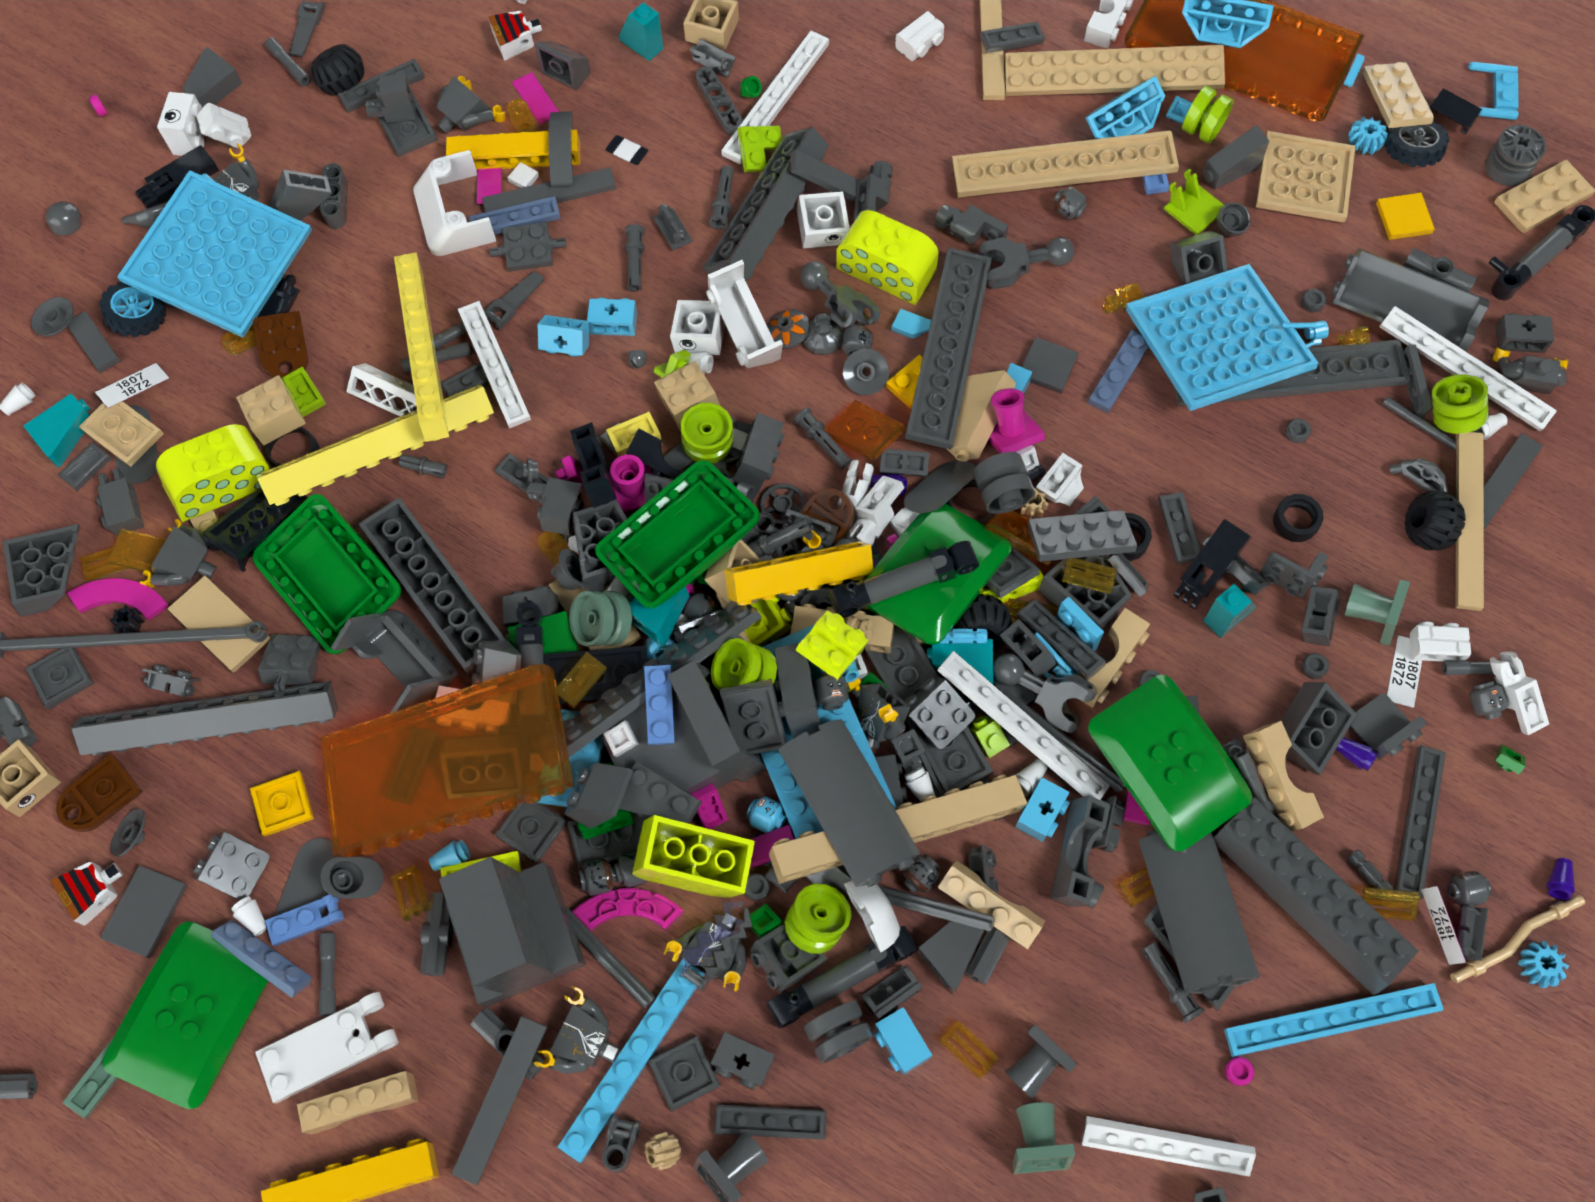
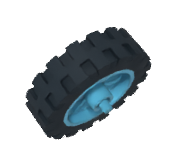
(135, 319)

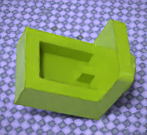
(675, 362)
(989, 735)

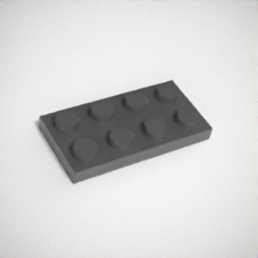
(1081, 535)

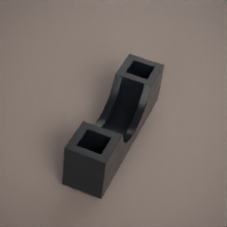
(649, 451)
(596, 472)

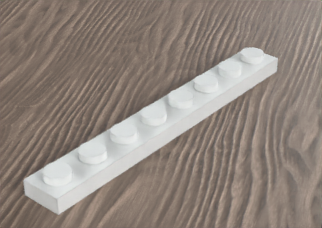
(780, 89)
(1458, 362)
(1022, 727)

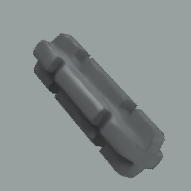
(1368, 871)

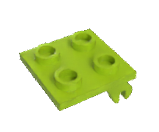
(1193, 206)

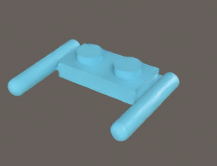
(1504, 90)

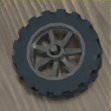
(1417, 144)

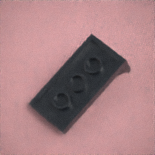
(248, 526)
(619, 664)

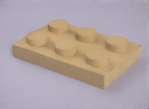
(121, 431)

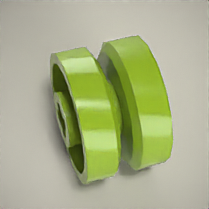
(1207, 114)
(1460, 403)
(707, 432)
(742, 663)
(817, 918)

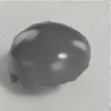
(63, 218)
(1233, 219)

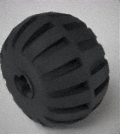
(337, 69)
(1435, 520)
(987, 614)

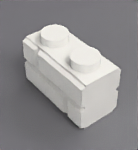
(920, 36)
(223, 125)
(1440, 642)

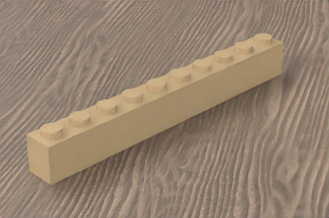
(923, 821)

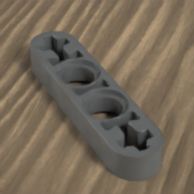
(719, 100)

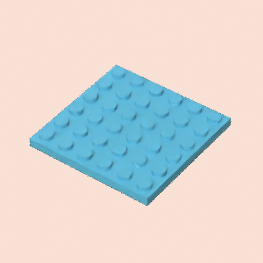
(215, 253)
(1220, 337)

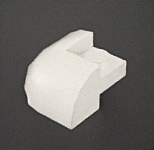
(876, 913)

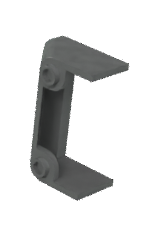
(402, 650)

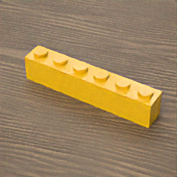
(509, 149)
(798, 572)
(362, 1179)

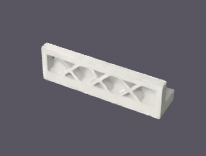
(386, 382)

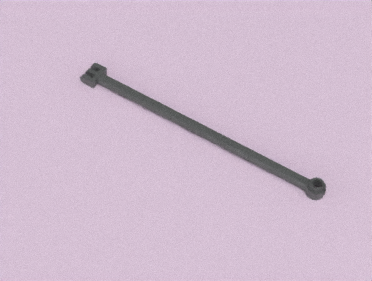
(133, 638)

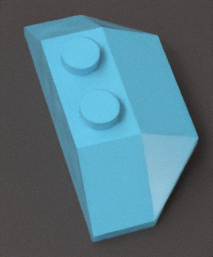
(1227, 21)
(1129, 112)

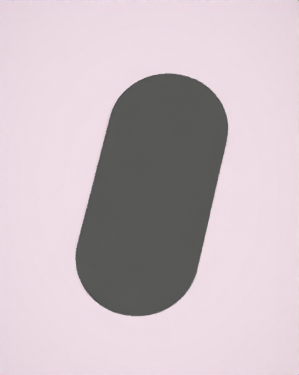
(145, 466)
(939, 486)
(304, 879)

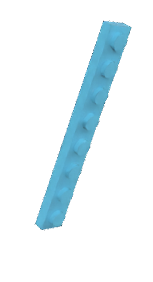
(1333, 1020)
(628, 1065)

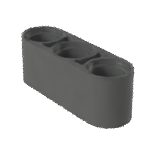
(335, 206)

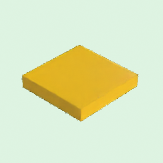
(1405, 216)
(281, 803)

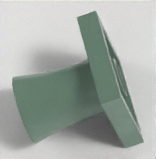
(1378, 608)
(1041, 1149)

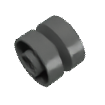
(1004, 482)

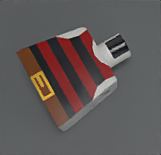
(513, 32)
(87, 890)

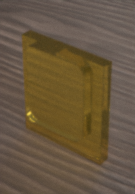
(135, 550)

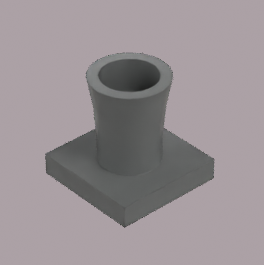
(1038, 1063)
(731, 1168)

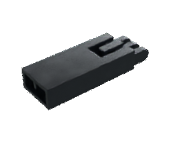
(166, 180)
(1216, 555)

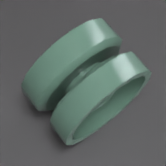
(600, 618)

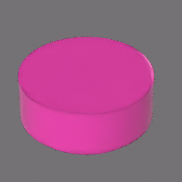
(98, 106)
(1239, 1071)

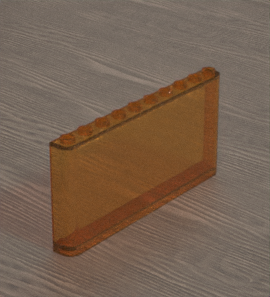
(1289, 65)
(445, 762)

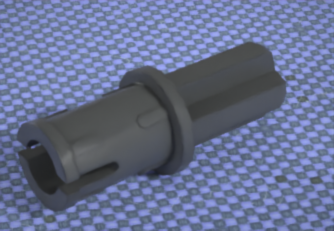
(423, 465)

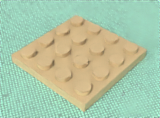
(1306, 177)

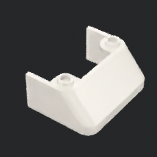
(449, 231)
(742, 317)

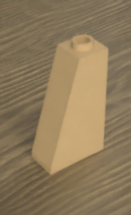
(977, 414)

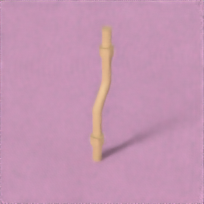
(1556, 911)

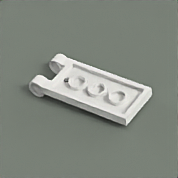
(323, 1049)

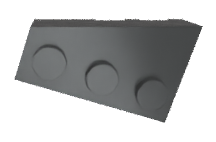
(759, 452)

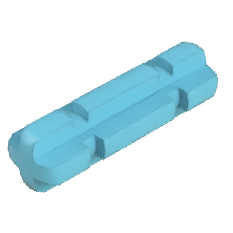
(966, 636)

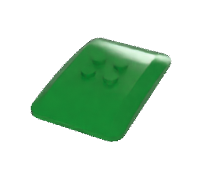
(677, 534)
(325, 570)
(937, 607)
(1170, 762)
(185, 1018)

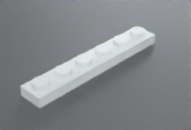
(494, 364)
(1168, 1146)

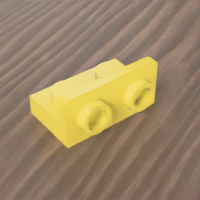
(623, 433)

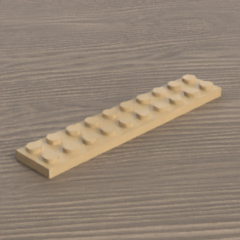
(1113, 70)
(1065, 164)

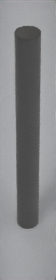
(1420, 423)

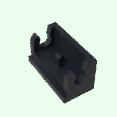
(1456, 109)

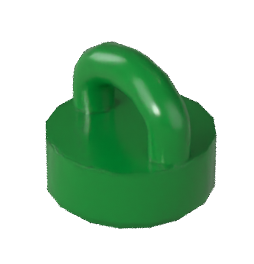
(750, 87)

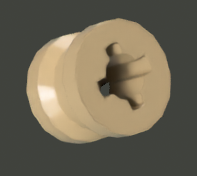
(865, 625)

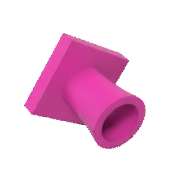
(1013, 426)
(629, 482)

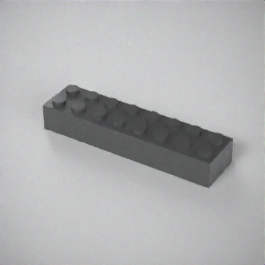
(766, 205)
(430, 582)
(1315, 897)

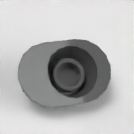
(569, 574)
(351, 877)

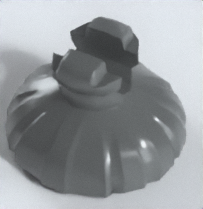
(824, 335)

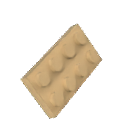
(1397, 95)
(1544, 196)

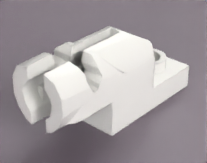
(856, 491)
(875, 510)
(1521, 692)

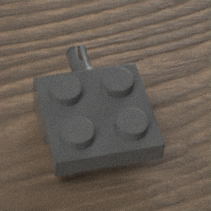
(289, 660)

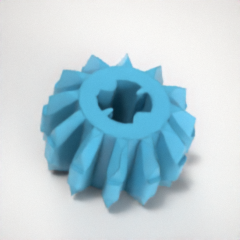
(1367, 135)
(1551, 959)

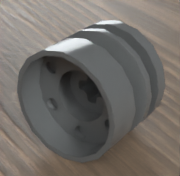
(1515, 155)

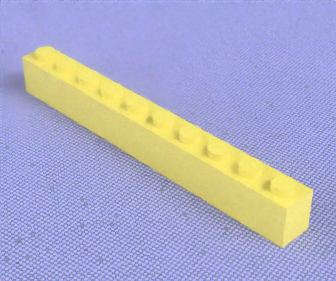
(421, 348)
(367, 448)

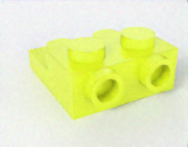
(771, 625)
(832, 644)

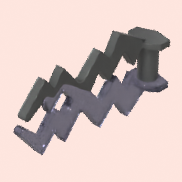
(722, 935)

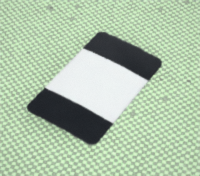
(626, 150)
(739, 436)

